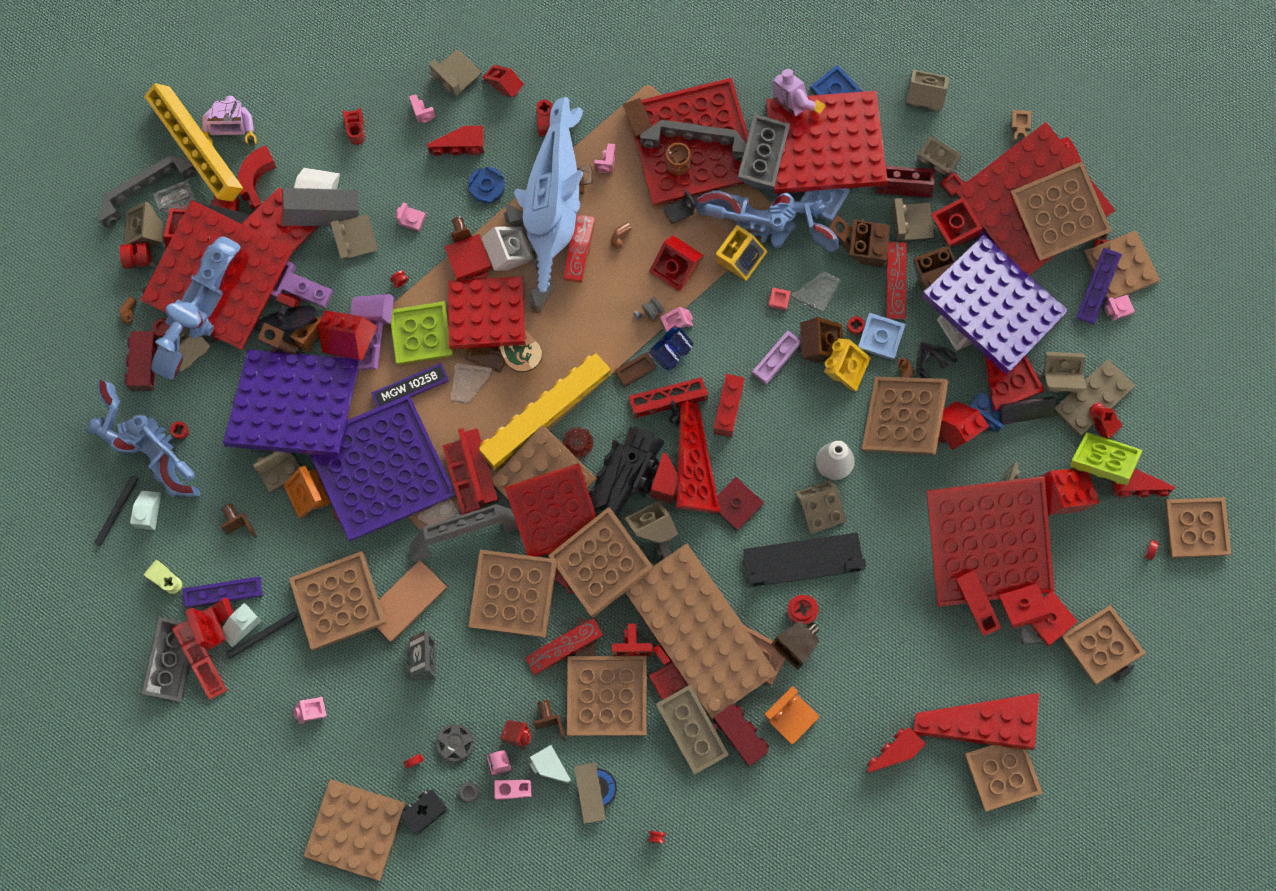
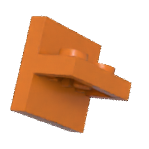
(306, 491)

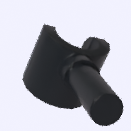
(675, 417)

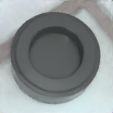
(468, 792)

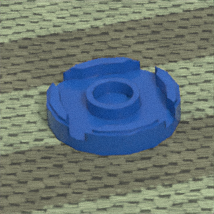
(486, 185)

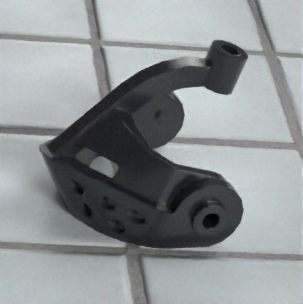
(925, 350)

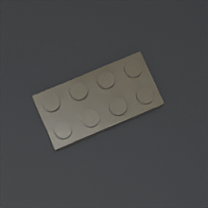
(1104, 386)
(692, 729)

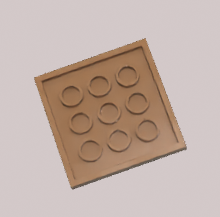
(1060, 211)
(905, 415)
(537, 457)
(601, 562)
(513, 593)
(337, 601)
(607, 696)
(354, 830)

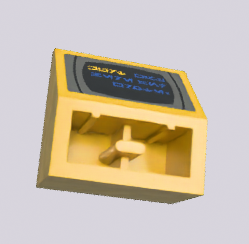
(740, 253)

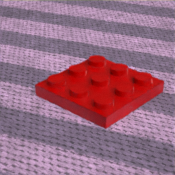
(267, 221)

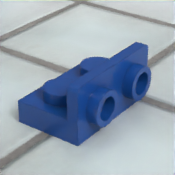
(984, 405)

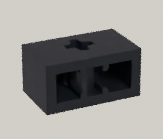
(435, 809)

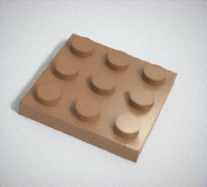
(1134, 268)
(1197, 527)
(1103, 645)
(1002, 775)

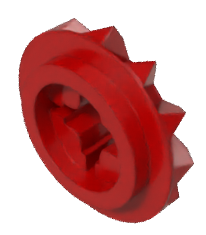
(807, 602)

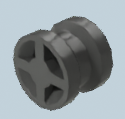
(653, 308)

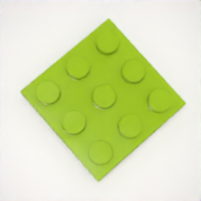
(420, 333)
(1106, 458)

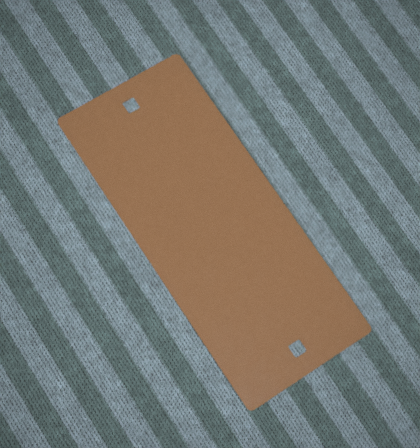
(577, 316)

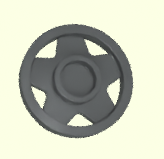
(454, 742)

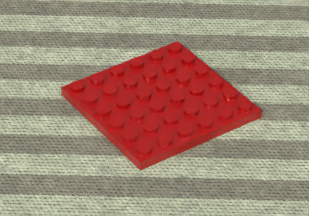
(831, 147)
(710, 163)
(990, 189)
(247, 280)
(994, 531)

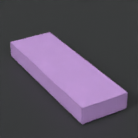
(776, 357)

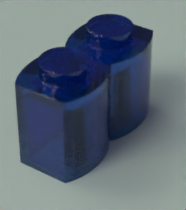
(671, 348)

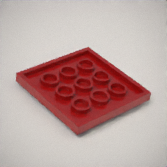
(486, 312)
(550, 508)

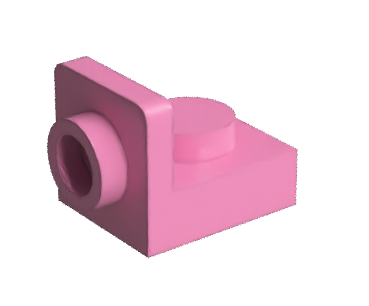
(422, 114)
(607, 164)
(410, 217)
(1118, 307)
(678, 317)
(309, 710)

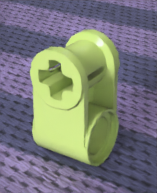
(162, 576)

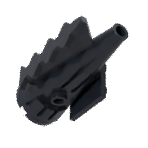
(627, 470)

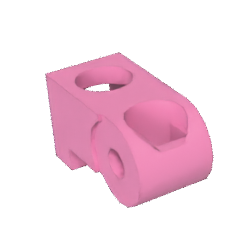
(499, 762)
(512, 789)

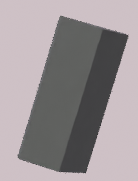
(763, 152)
(318, 206)
(166, 664)

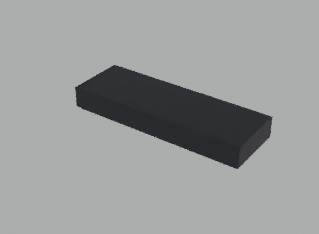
(1027, 410)

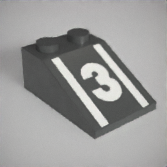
(422, 657)

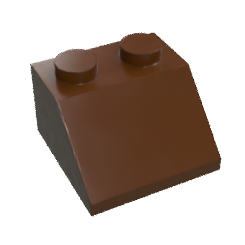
(818, 338)

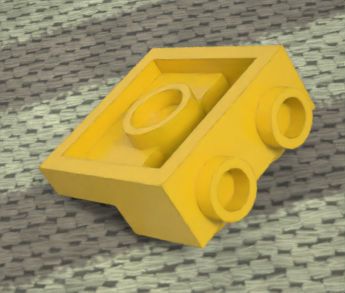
(847, 363)

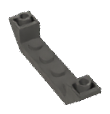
(651, 137)
(117, 196)
(515, 218)
(460, 525)

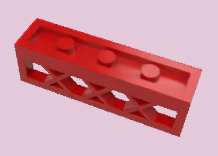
(661, 405)
(478, 467)

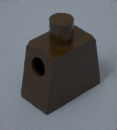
(797, 643)

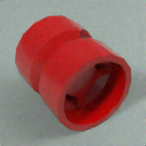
(135, 255)

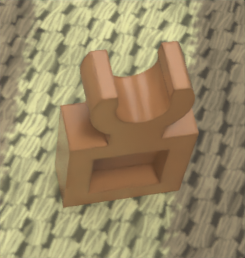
(1021, 123)

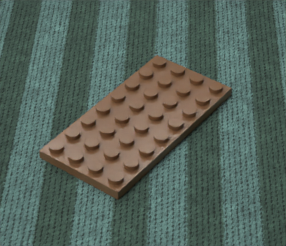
(700, 631)

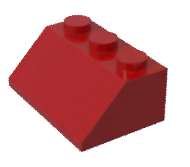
(345, 334)

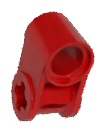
(543, 118)
(354, 123)
(1105, 420)

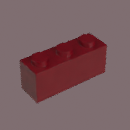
(908, 182)
(139, 361)
(741, 734)

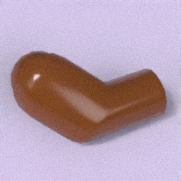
(618, 233)
(126, 312)
(905, 367)

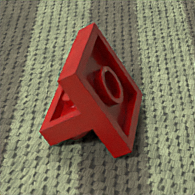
(631, 647)

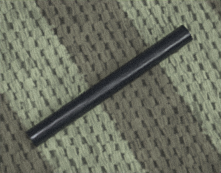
(116, 510)
(261, 635)

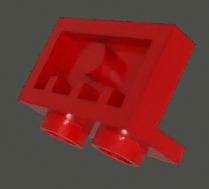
(206, 627)

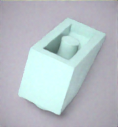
(146, 510)
(240, 624)
(549, 765)

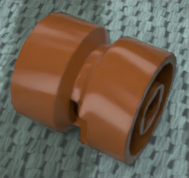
(678, 158)

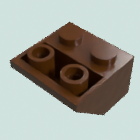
(869, 243)
(932, 266)

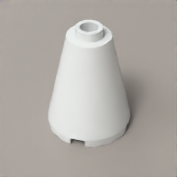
(835, 460)

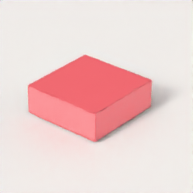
(779, 299)

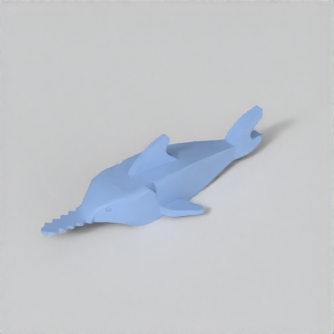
(552, 191)

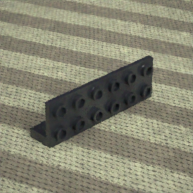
(803, 560)

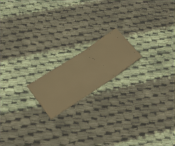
(589, 793)

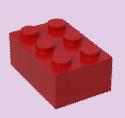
(1069, 491)

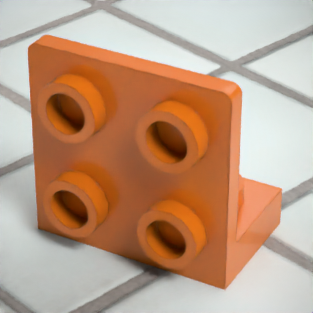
(791, 716)

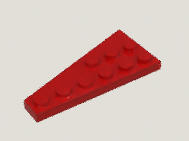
(1015, 386)
(695, 473)
(996, 722)

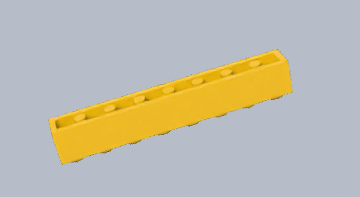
(193, 142)
(545, 410)

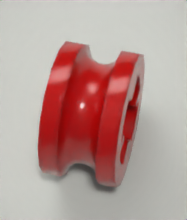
(399, 279)
(851, 322)
(173, 429)
(656, 837)

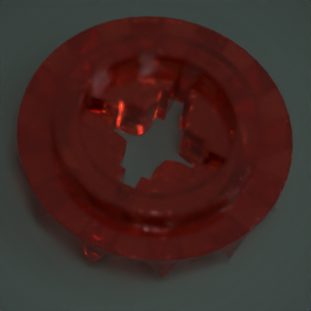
(578, 450)

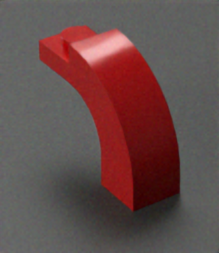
(251, 170)

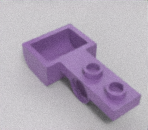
(301, 287)
(378, 311)

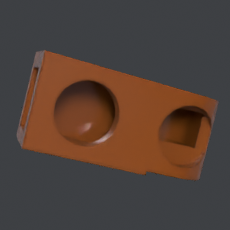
(306, 335)

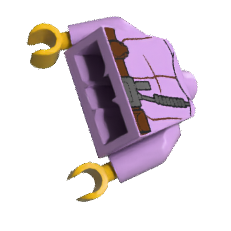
(792, 95)
(228, 118)

